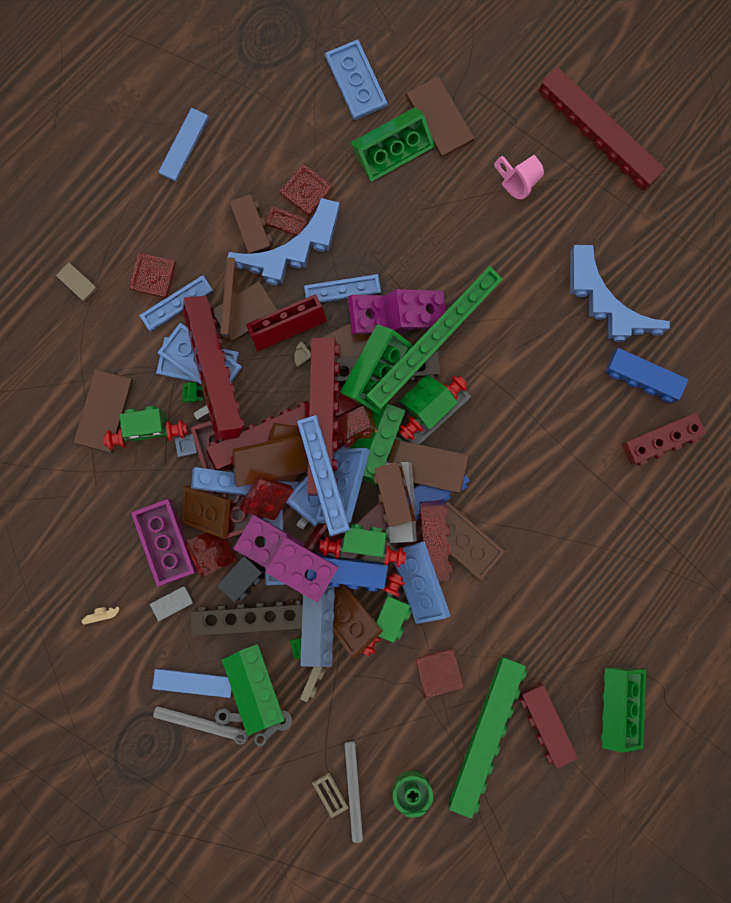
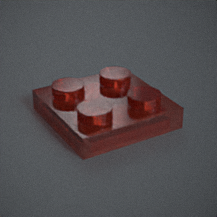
(305, 189)
(152, 275)
(266, 498)
(210, 553)
(439, 673)

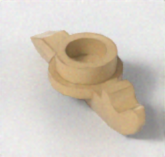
(100, 614)

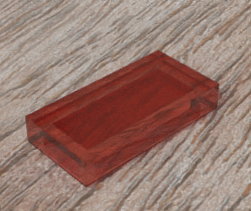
(286, 221)

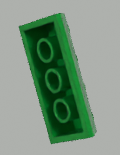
(393, 144)
(376, 360)
(382, 440)
(253, 690)
(623, 709)

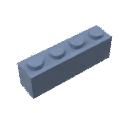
(318, 630)

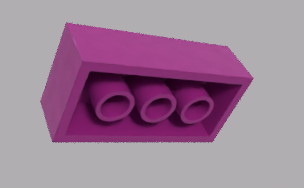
(164, 542)

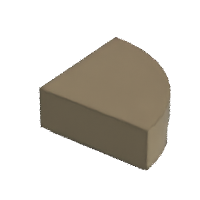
(301, 354)

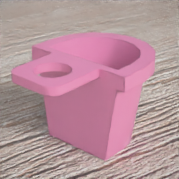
(522, 177)

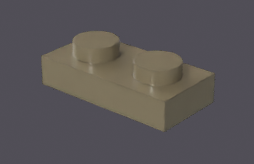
(310, 689)

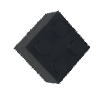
(241, 579)

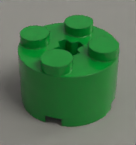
(422, 798)

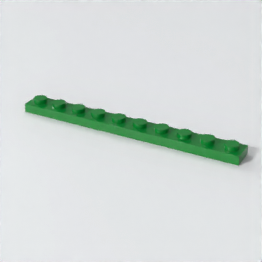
(433, 338)

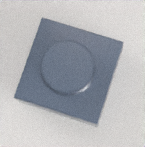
(185, 446)

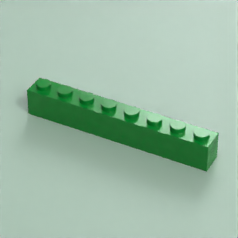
(486, 737)

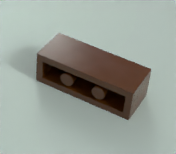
(251, 224)
(394, 494)

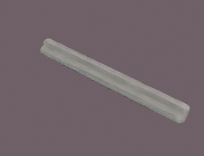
(197, 723)
(353, 791)

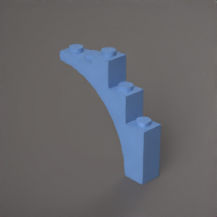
(295, 252)
(602, 304)

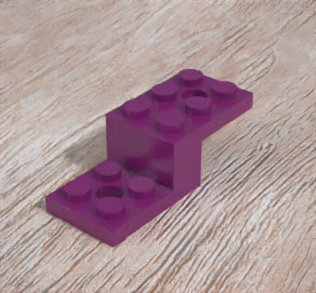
(397, 310)
(286, 558)

